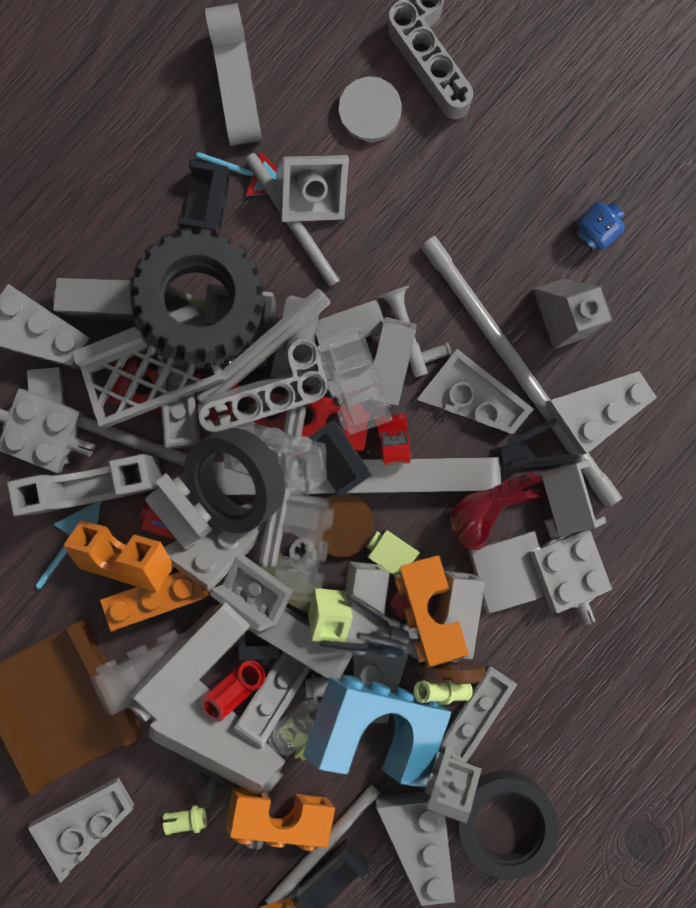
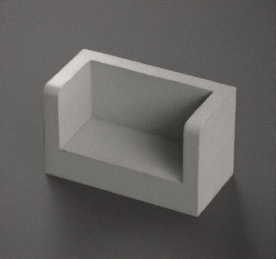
(570, 499)

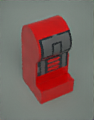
(394, 440)

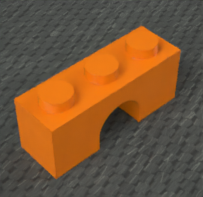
(138, 563)
(140, 604)
(436, 641)
(305, 826)

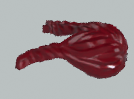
(478, 512)

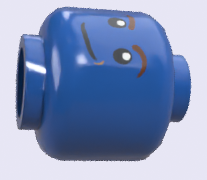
(601, 225)

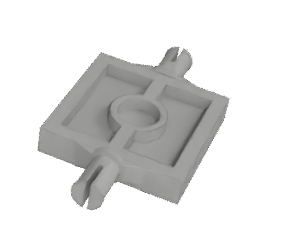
(41, 431)
(570, 571)

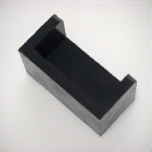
(206, 198)
(343, 463)
(332, 876)

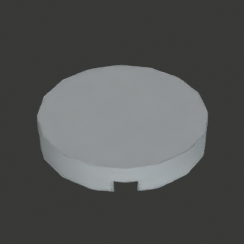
(370, 109)

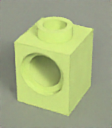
(390, 551)
(330, 615)

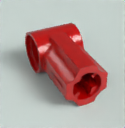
(232, 690)

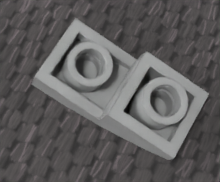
(365, 315)

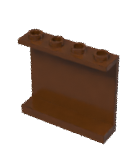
(52, 710)

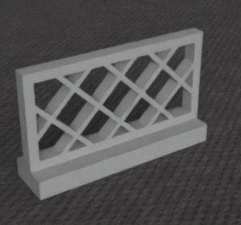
(130, 344)

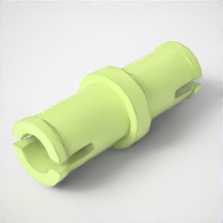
(442, 692)

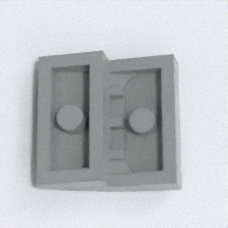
(507, 572)

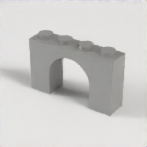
(390, 360)
(59, 492)
(459, 603)

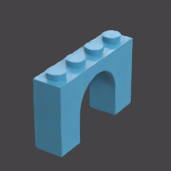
(352, 706)

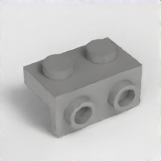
(183, 519)
(253, 594)
(453, 787)

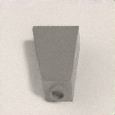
(105, 299)
(571, 310)
(295, 639)
(187, 661)
(215, 744)

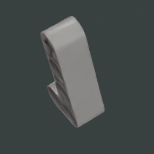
(433, 59)
(234, 73)
(260, 391)

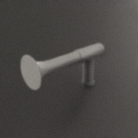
(417, 358)

